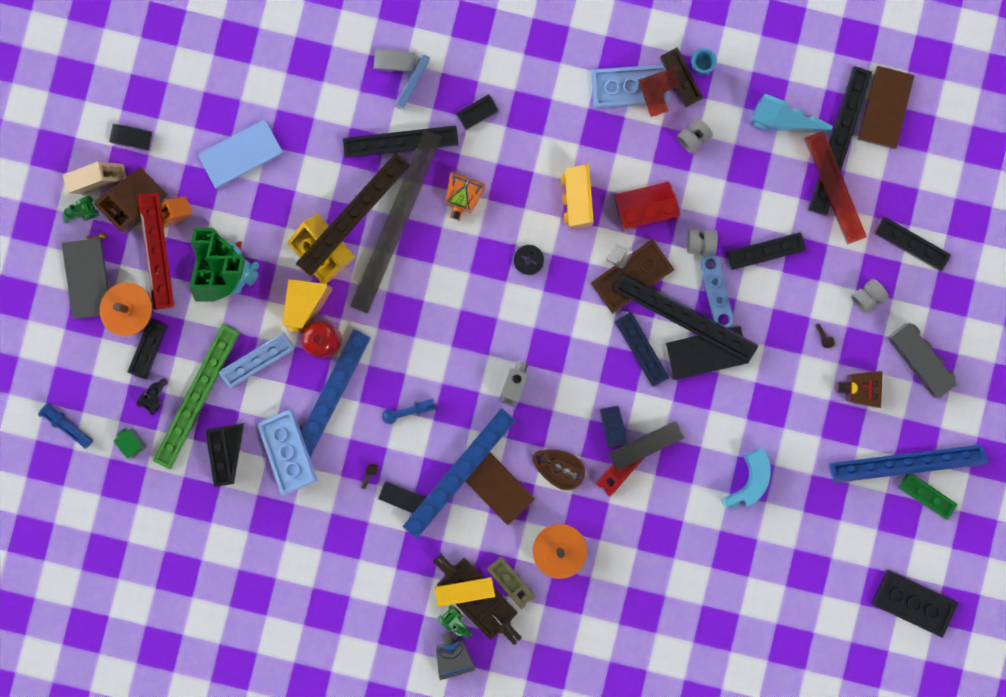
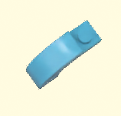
(757, 483)

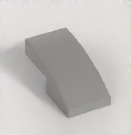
(394, 60)

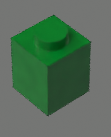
(129, 443)

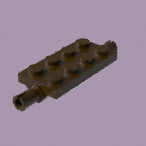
(488, 614)

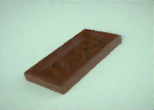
(886, 107)
(645, 265)
(499, 489)

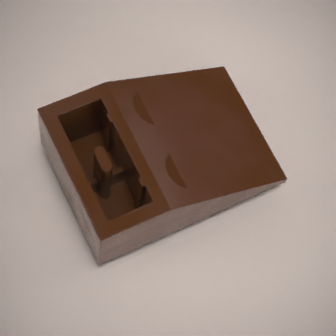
(121, 201)

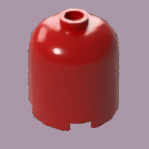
(321, 340)

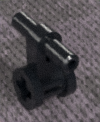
(150, 398)

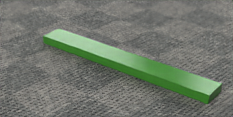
(196, 396)

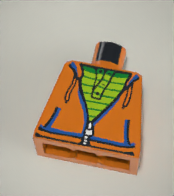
(463, 195)

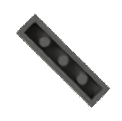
(922, 360)

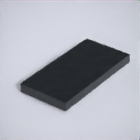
(699, 356)
(914, 603)

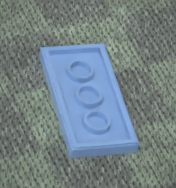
(620, 86)
(240, 154)
(287, 452)

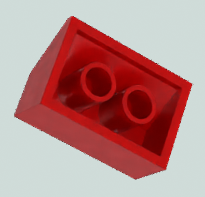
(646, 206)

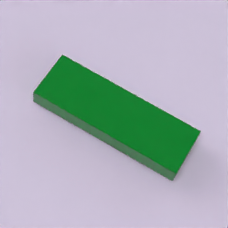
(928, 496)

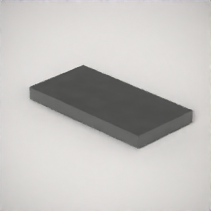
(85, 276)

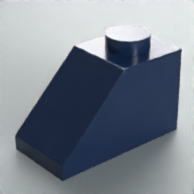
(613, 426)

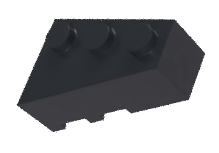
(224, 452)

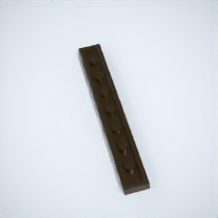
(352, 215)

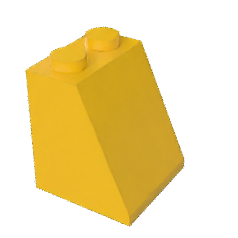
(303, 303)

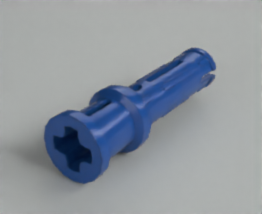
(58, 420)

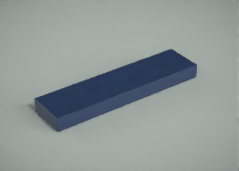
(641, 349)

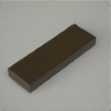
(688, 91)

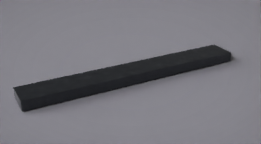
(842, 132)
(685, 317)

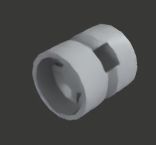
(690, 140)
(702, 242)
(872, 294)

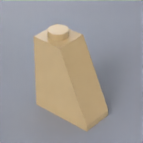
(94, 177)

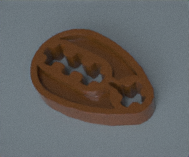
(567, 460)

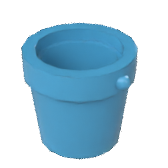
(703, 62)

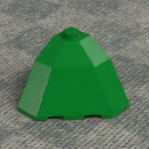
(216, 266)

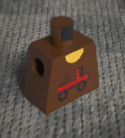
(862, 388)

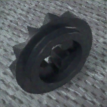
(525, 251)

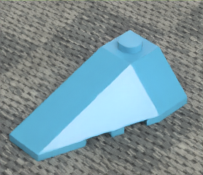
(776, 116)

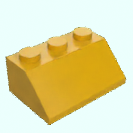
(577, 197)
(304, 238)

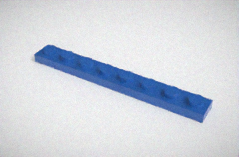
(334, 389)
(907, 463)
(459, 473)

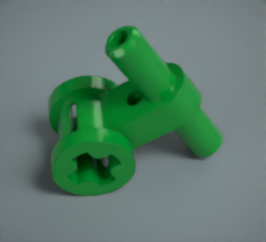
(83, 208)
(452, 620)

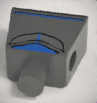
(453, 657)

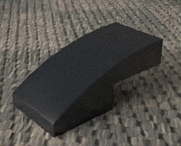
(130, 137)

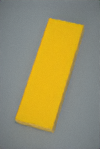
(464, 591)

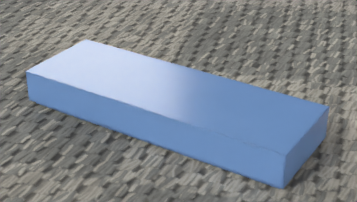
(413, 80)

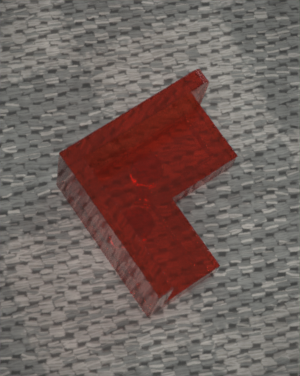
(654, 87)

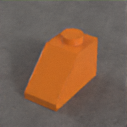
(175, 211)

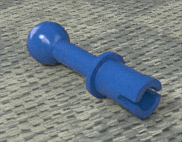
(390, 416)

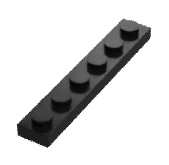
(395, 141)

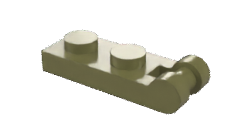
(510, 582)

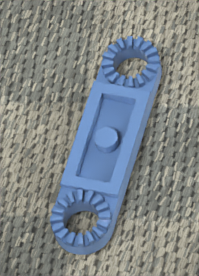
(716, 290)

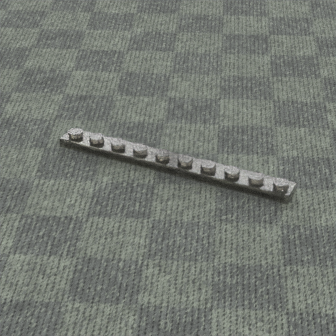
(396, 221)

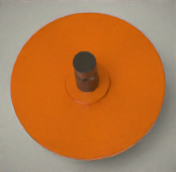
(126, 309)
(559, 551)

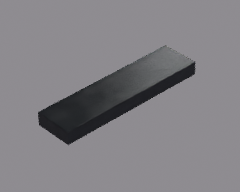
(912, 244)
(766, 251)
(646, 445)

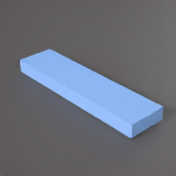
(256, 360)

